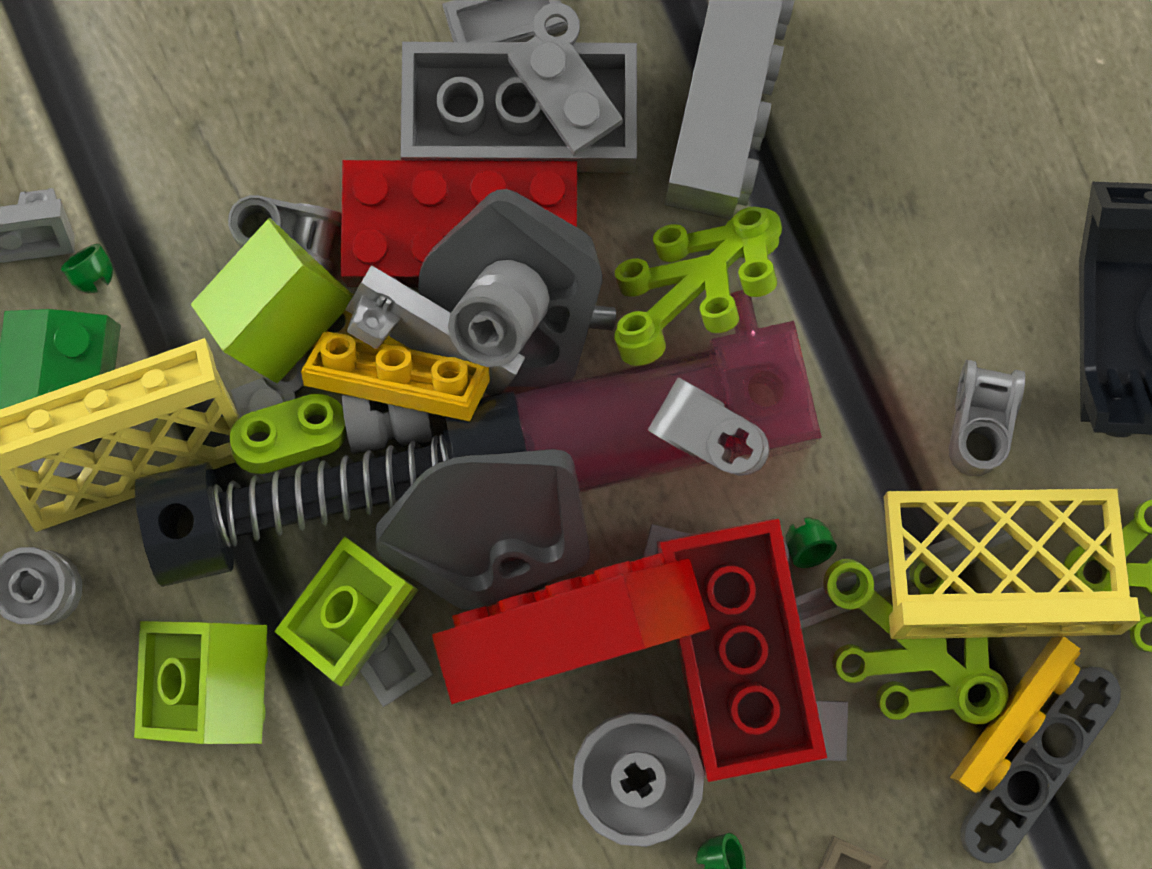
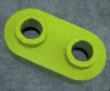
(290, 435)

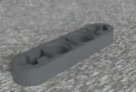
(1048, 770)

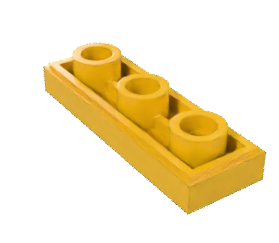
(396, 376)
(1021, 718)

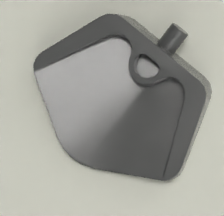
(564, 257)
(488, 526)

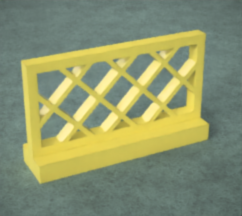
(105, 410)
(1016, 613)

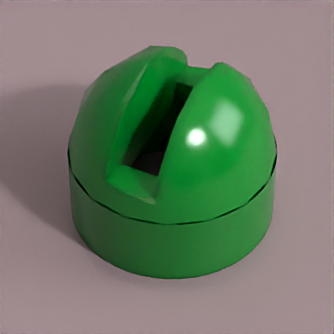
(87, 267)
(810, 543)
(721, 853)

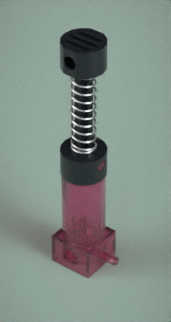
(592, 418)

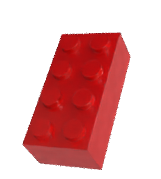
(407, 206)
(570, 626)
(751, 668)

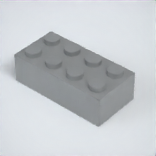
(725, 105)
(473, 107)

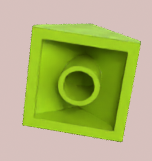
(271, 303)
(346, 612)

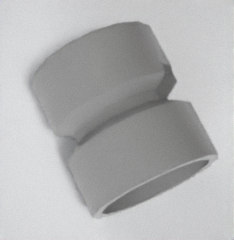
(498, 313)
(372, 429)
(38, 586)

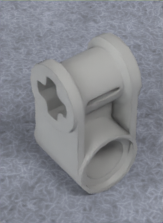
(295, 219)
(985, 405)
(702, 426)

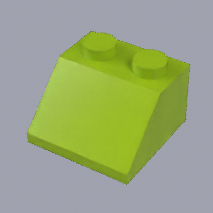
(201, 682)

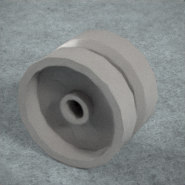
(644, 813)

